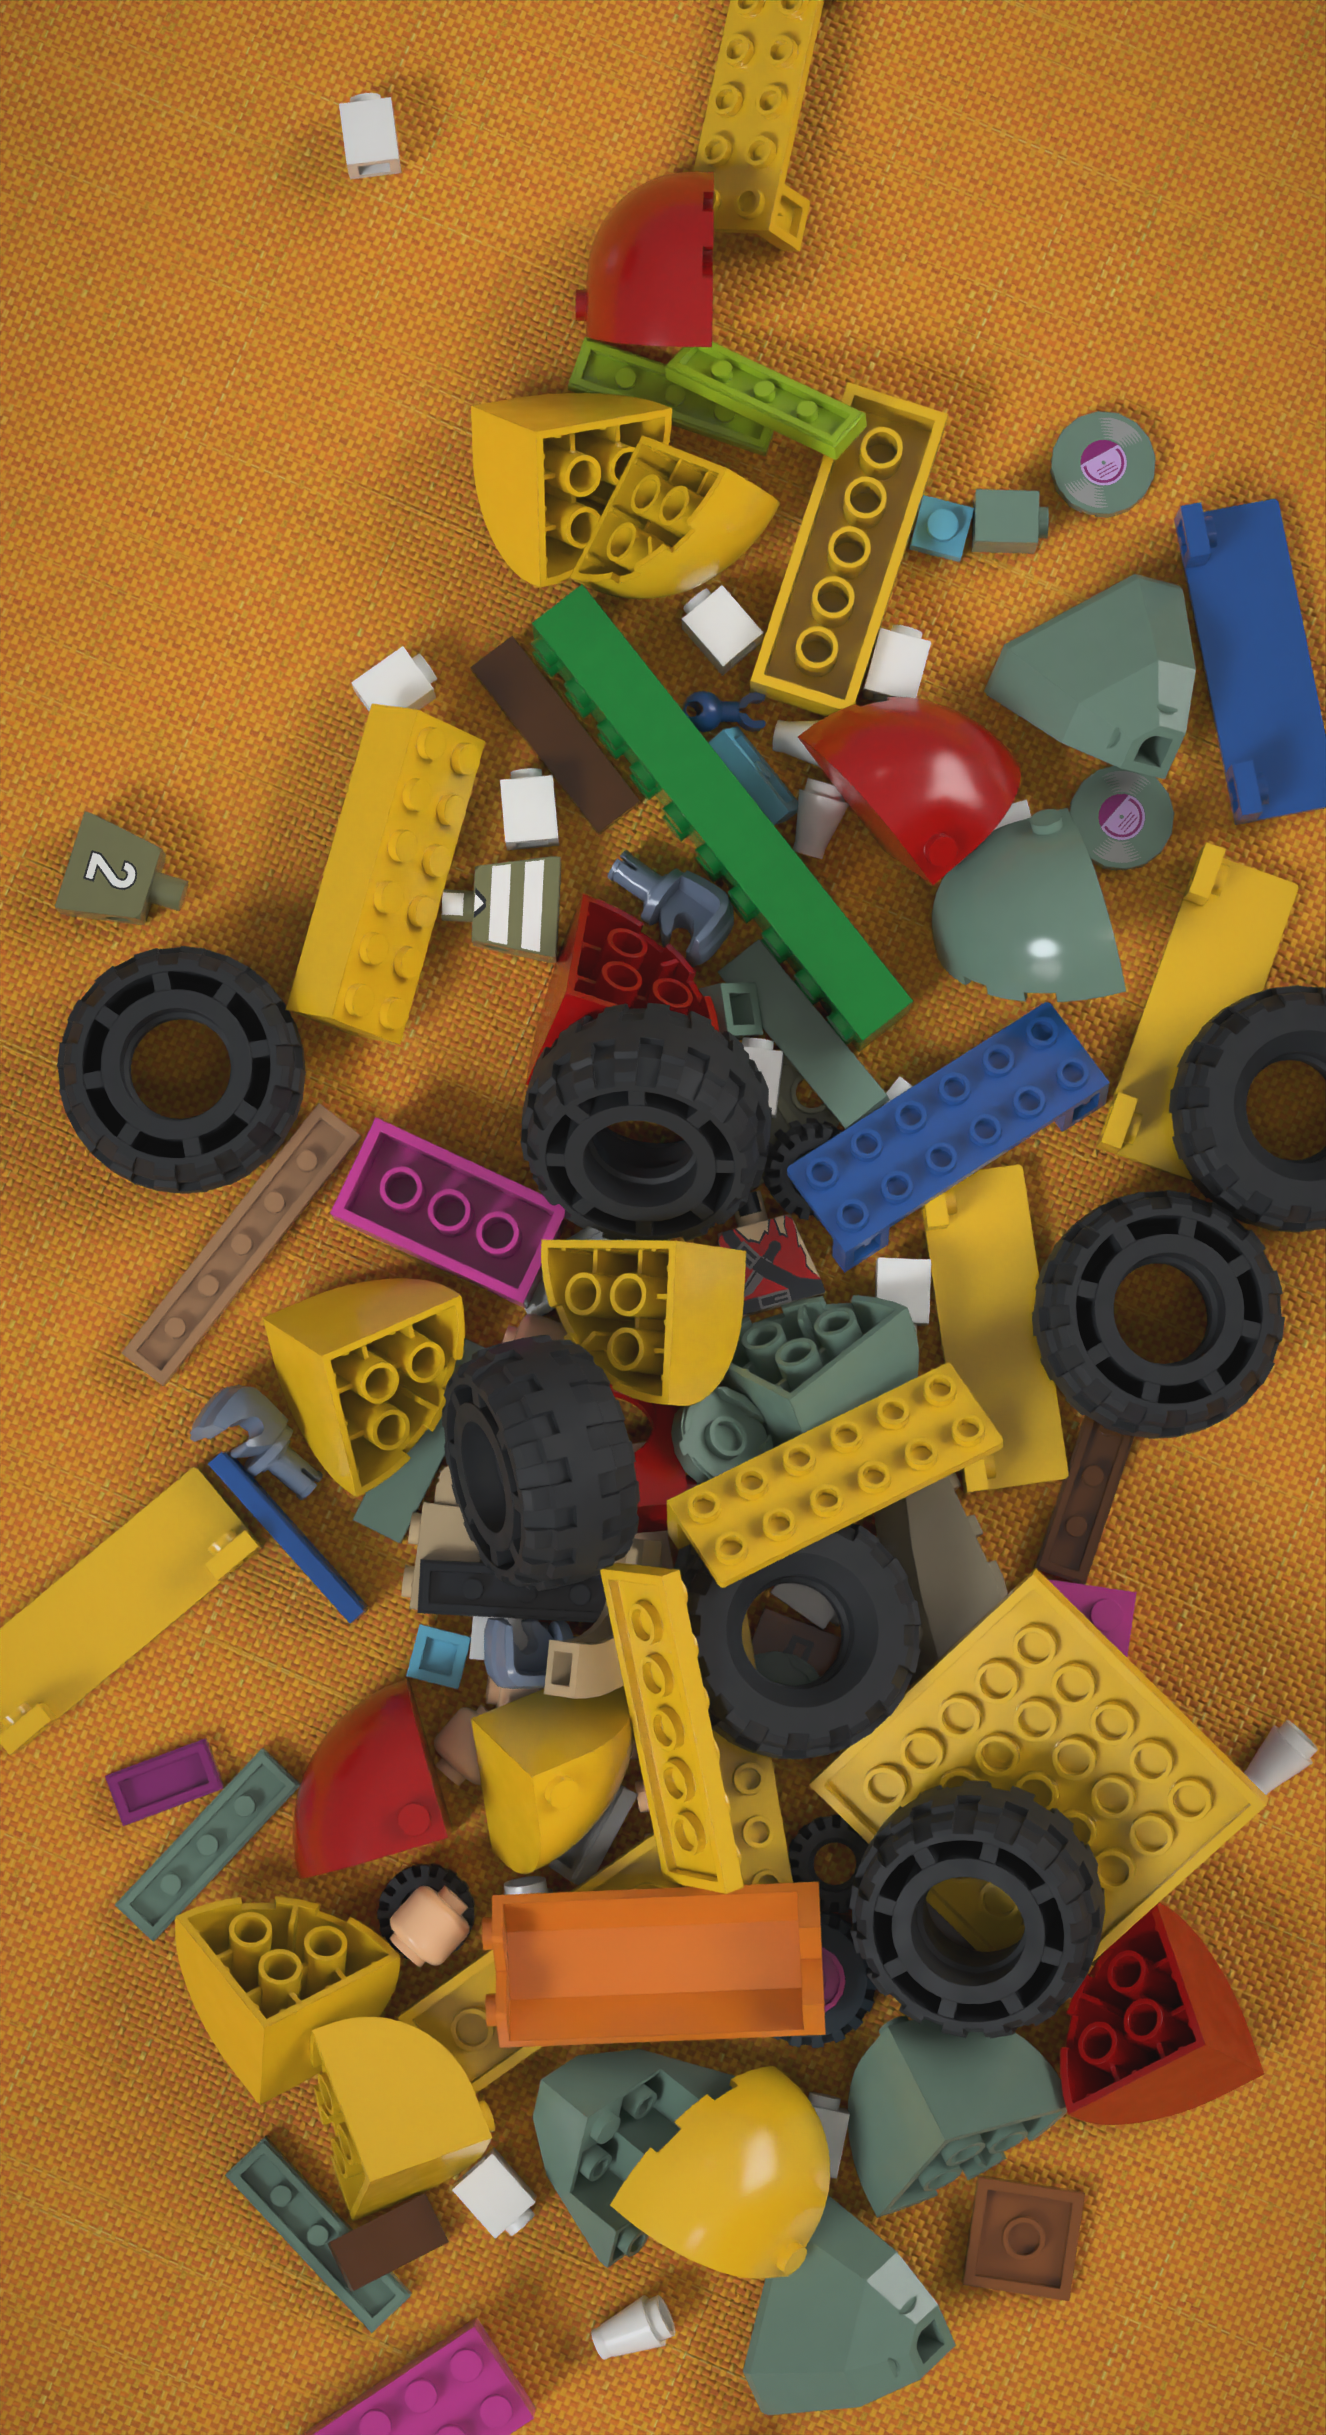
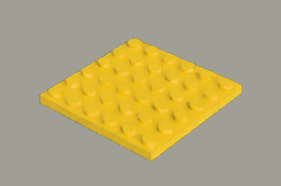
(1068, 1717)

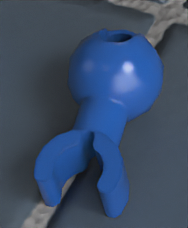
(712, 711)

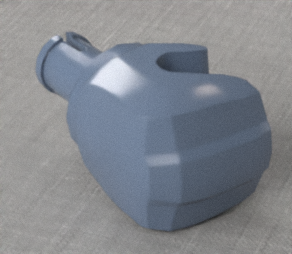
(678, 902)
(267, 1440)
(517, 1668)

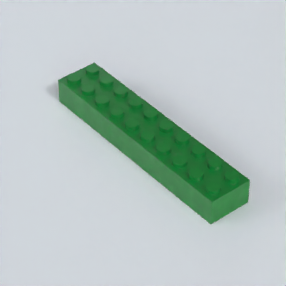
(719, 817)

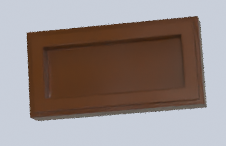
(387, 2242)

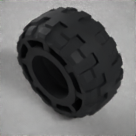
(656, 1071)
(1212, 1114)
(196, 1150)
(1079, 1328)
(540, 1462)
(862, 1685)
(989, 1838)

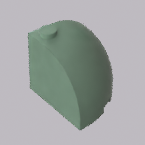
(1028, 915)
(822, 1360)
(943, 2107)

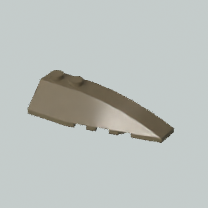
(943, 1565)

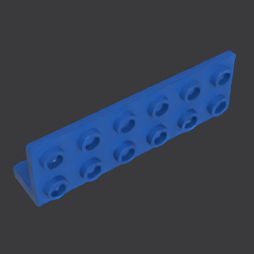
(1255, 658)
(947, 1130)

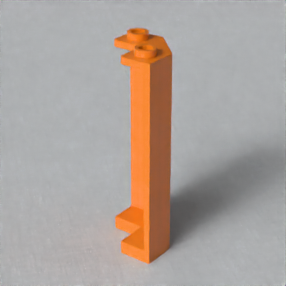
(655, 1965)

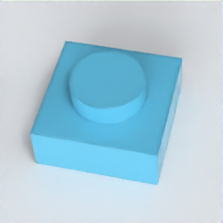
(941, 528)
(439, 1656)

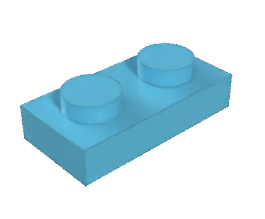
(755, 775)

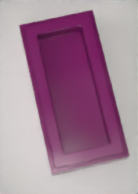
(164, 1782)

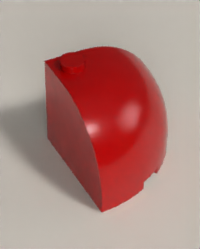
(654, 266)
(917, 778)
(612, 964)
(369, 1788)
(1154, 2028)

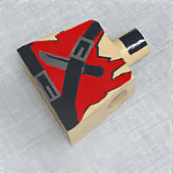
(776, 1258)

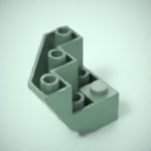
(1107, 675)
(598, 2123)
(842, 2324)

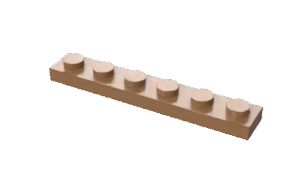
(241, 1244)

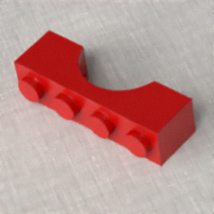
(657, 1466)

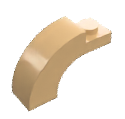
(590, 1662)

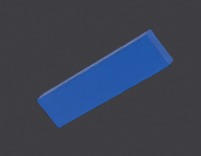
(289, 1536)

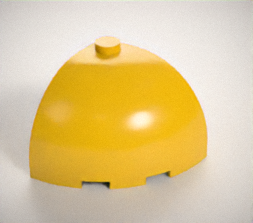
(550, 470)
(671, 525)
(650, 1311)
(367, 1371)
(550, 1771)
(274, 1976)
(396, 2110)
(736, 2180)

